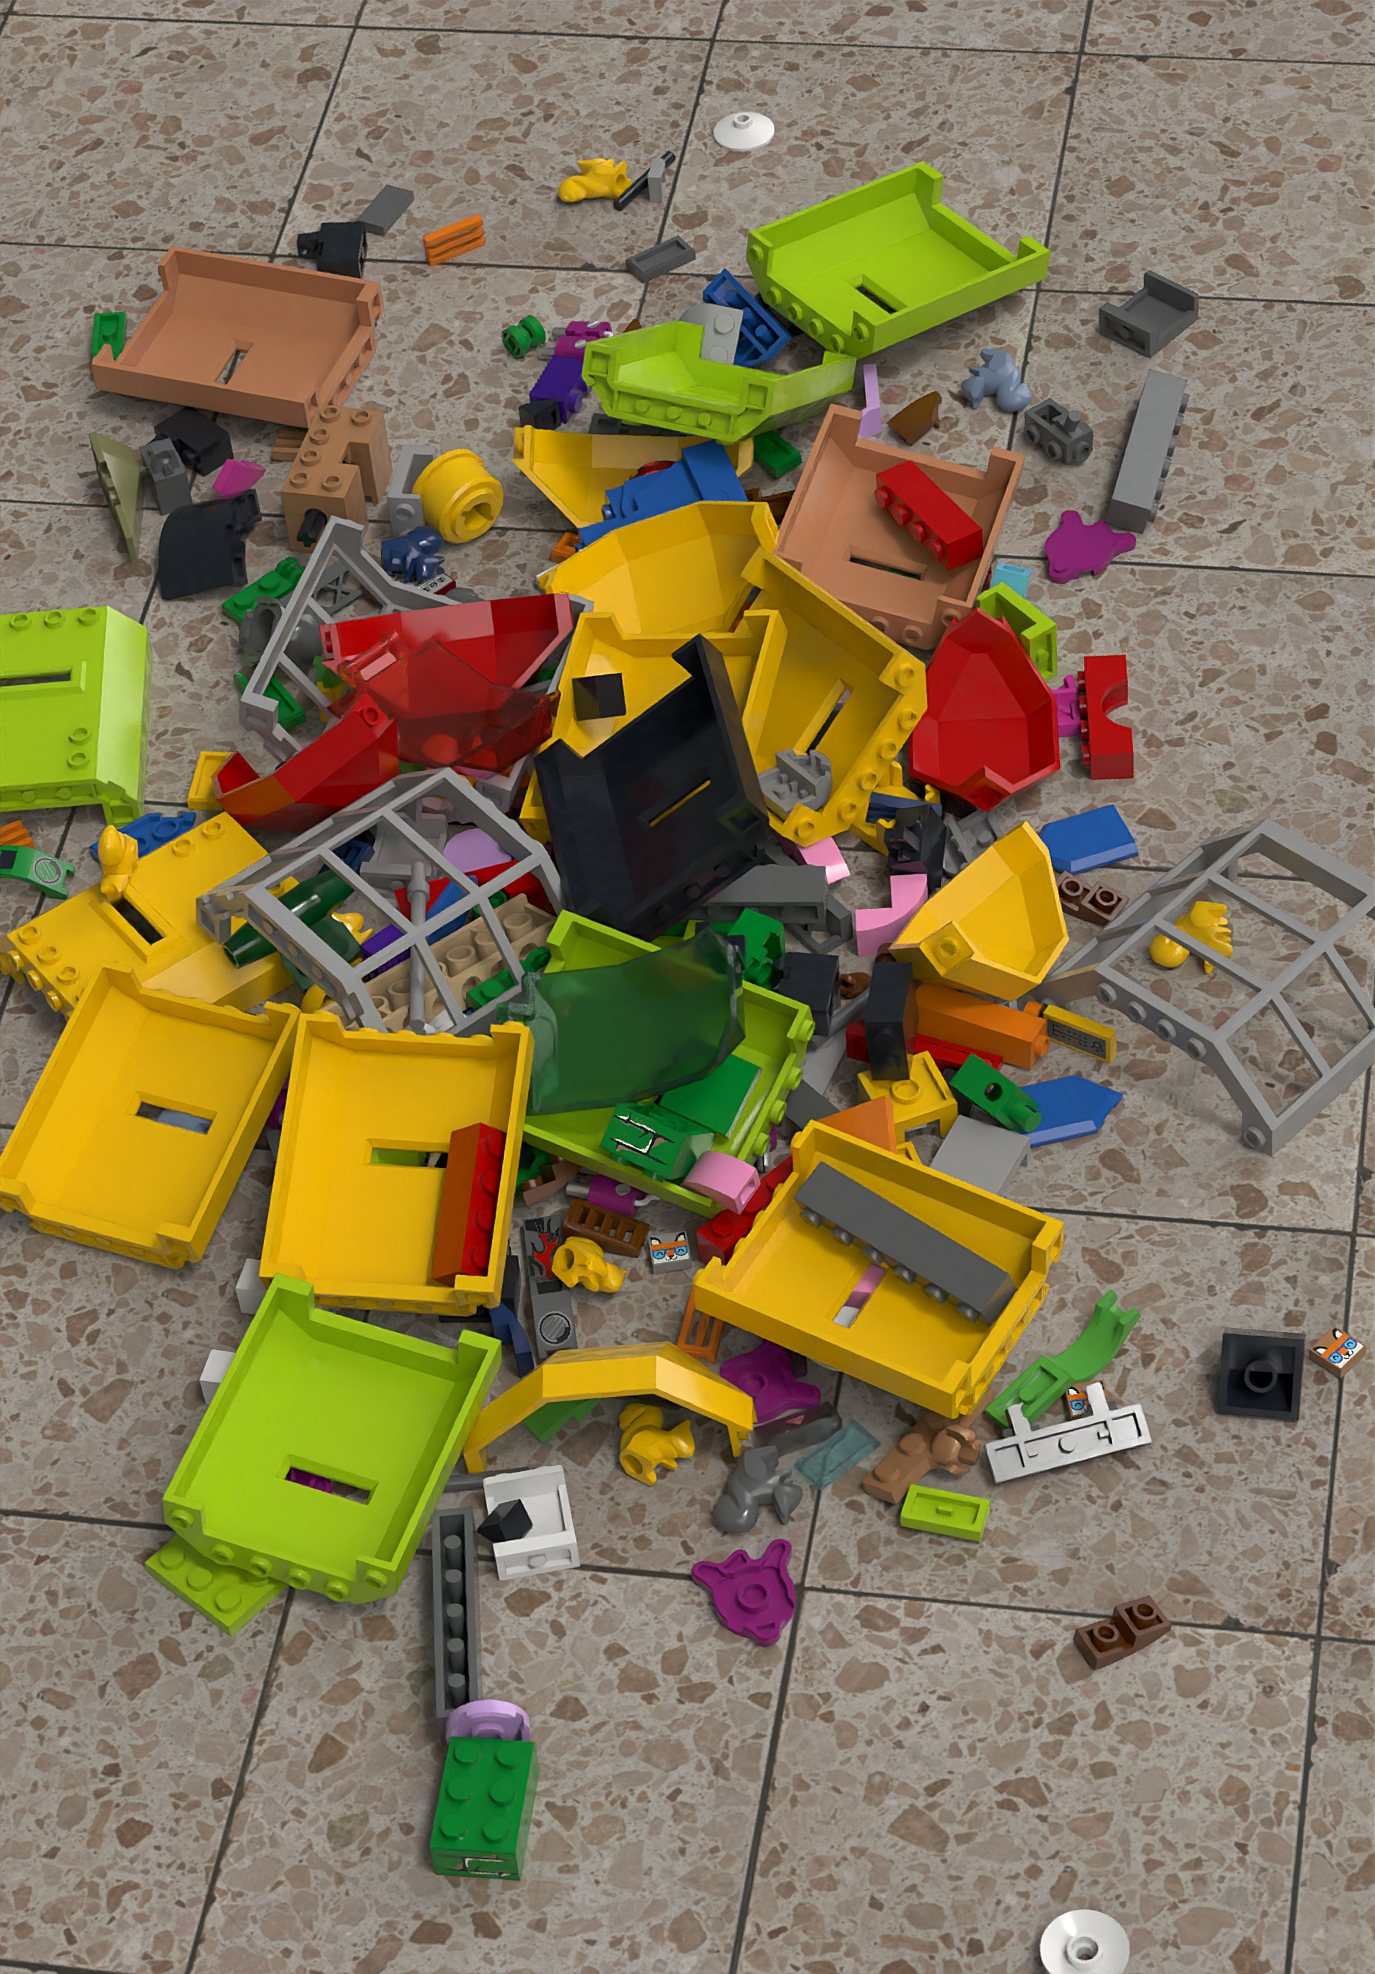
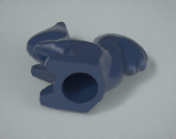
(414, 554)

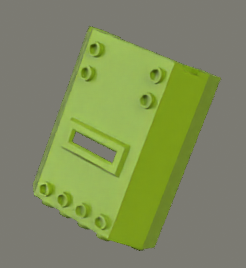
(895, 245)
(663, 382)
(82, 735)
(774, 1040)
(338, 1405)

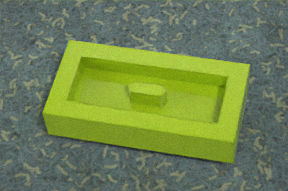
(945, 1512)

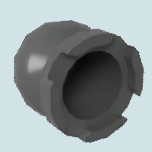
(260, 625)

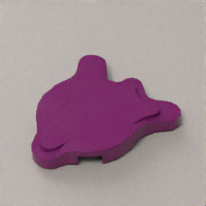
(1083, 547)
(768, 1379)
(751, 1594)

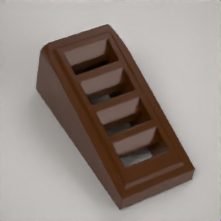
(593, 1215)

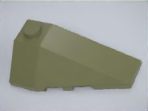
(122, 486)

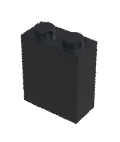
(891, 1021)

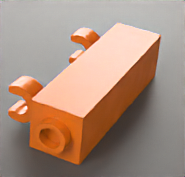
(983, 1024)

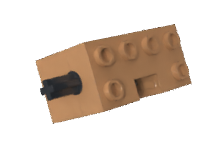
(334, 470)

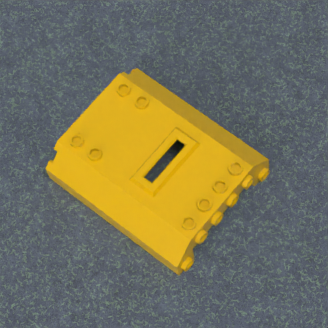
(822, 657)
(651, 674)
(68, 940)
(128, 1181)
(370, 1227)
(796, 1278)

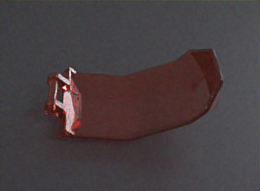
(448, 708)

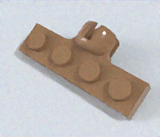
(929, 1445)

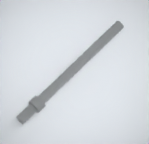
(418, 897)

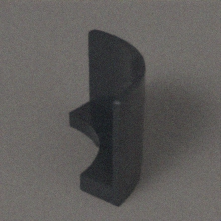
(204, 545)

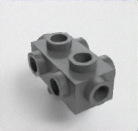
(1058, 432)

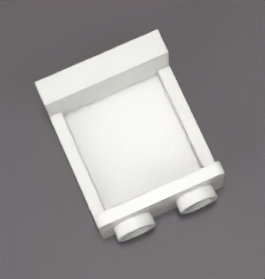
(552, 1540)

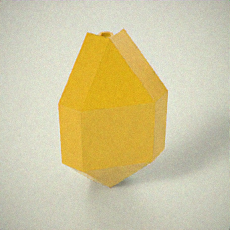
(580, 466)
(671, 568)
(991, 924)
(614, 1372)

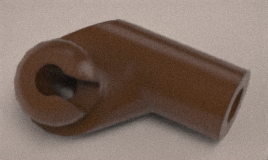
(854, 984)

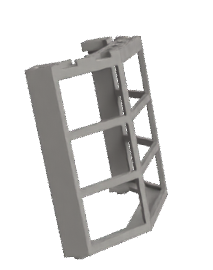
(345, 541)
(1216, 863)
(248, 895)

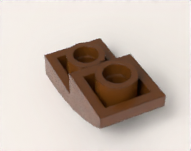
(1089, 903)
(553, 1177)
(1125, 1633)

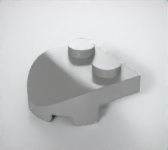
(721, 330)
(795, 780)
(969, 839)

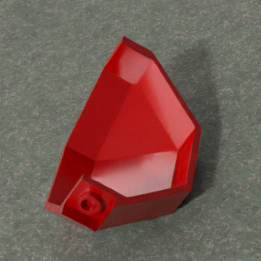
(495, 637)
(986, 717)
(318, 780)

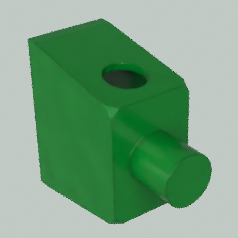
(1005, 1101)

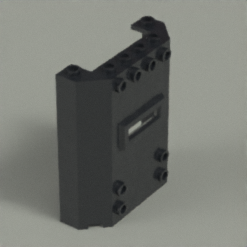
(603, 806)

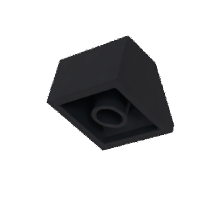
(1261, 1373)

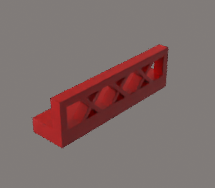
(942, 1052)

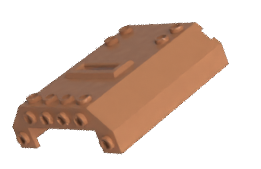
(300, 331)
(839, 518)

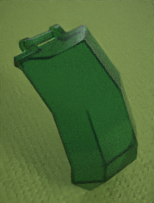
(630, 1025)

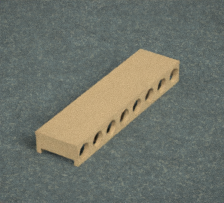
(465, 960)

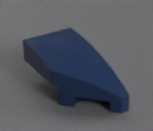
(509, 1331)

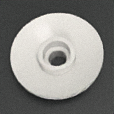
(744, 132)
(1081, 1934)

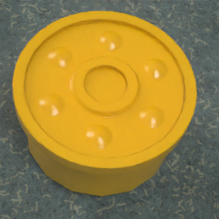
(459, 496)

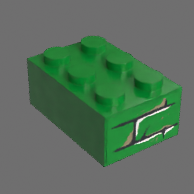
(655, 1140)
(485, 1808)

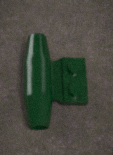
(313, 904)

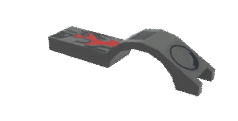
(548, 1293)

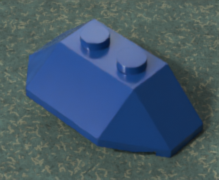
(760, 331)

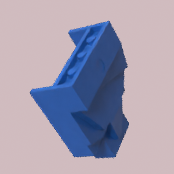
(699, 475)

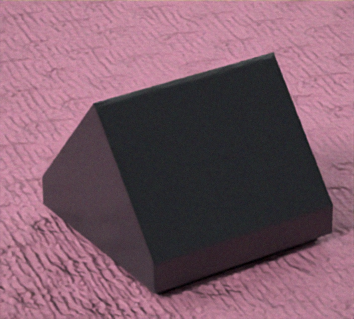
(506, 1522)

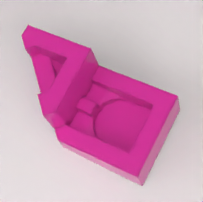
(237, 476)
(1067, 708)

